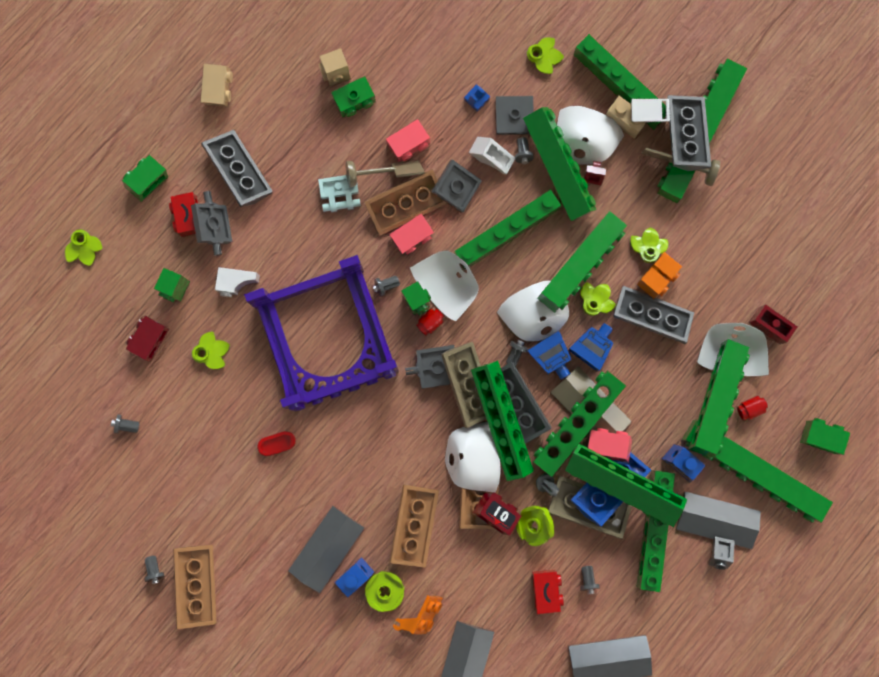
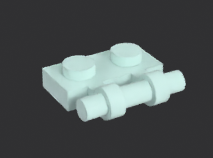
(338, 187)

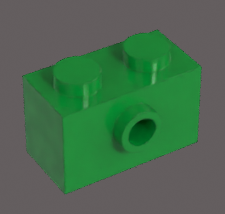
(354, 97)
(144, 178)
(171, 285)
(416, 298)
(825, 437)

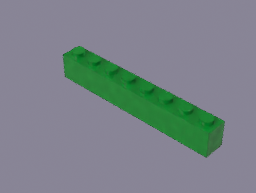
(716, 103)
(768, 478)

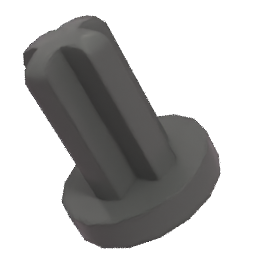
(523, 155)
(386, 284)
(515, 354)
(124, 425)
(545, 483)
(153, 570)
(588, 580)

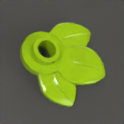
(547, 55)
(649, 242)
(83, 250)
(599, 297)
(213, 350)

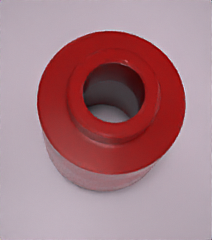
(430, 321)
(752, 408)

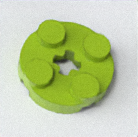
(544, 521)
(385, 602)

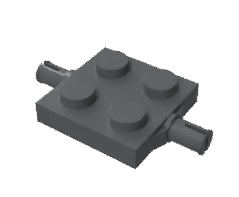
(211, 223)
(431, 367)

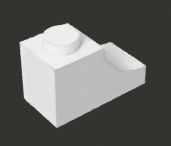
(492, 154)
(231, 281)

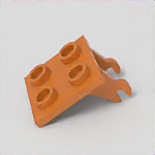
(424, 620)

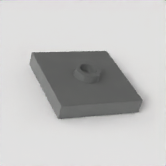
(510, 114)
(456, 186)

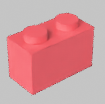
(408, 141)
(411, 233)
(611, 445)

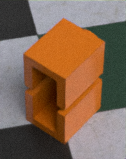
(659, 275)

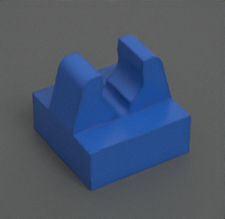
(476, 97)

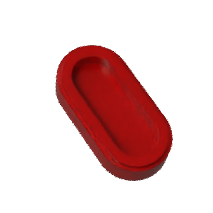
(276, 443)

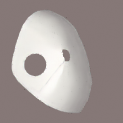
(600, 129)
(447, 291)
(523, 314)
(751, 337)
(481, 463)

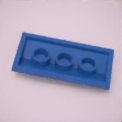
(596, 503)

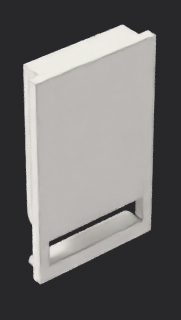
(649, 110)

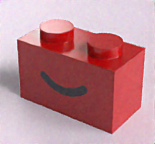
(182, 211)
(547, 591)

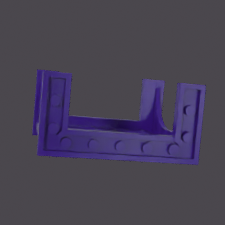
(295, 395)

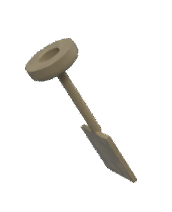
(400, 169)
(711, 173)

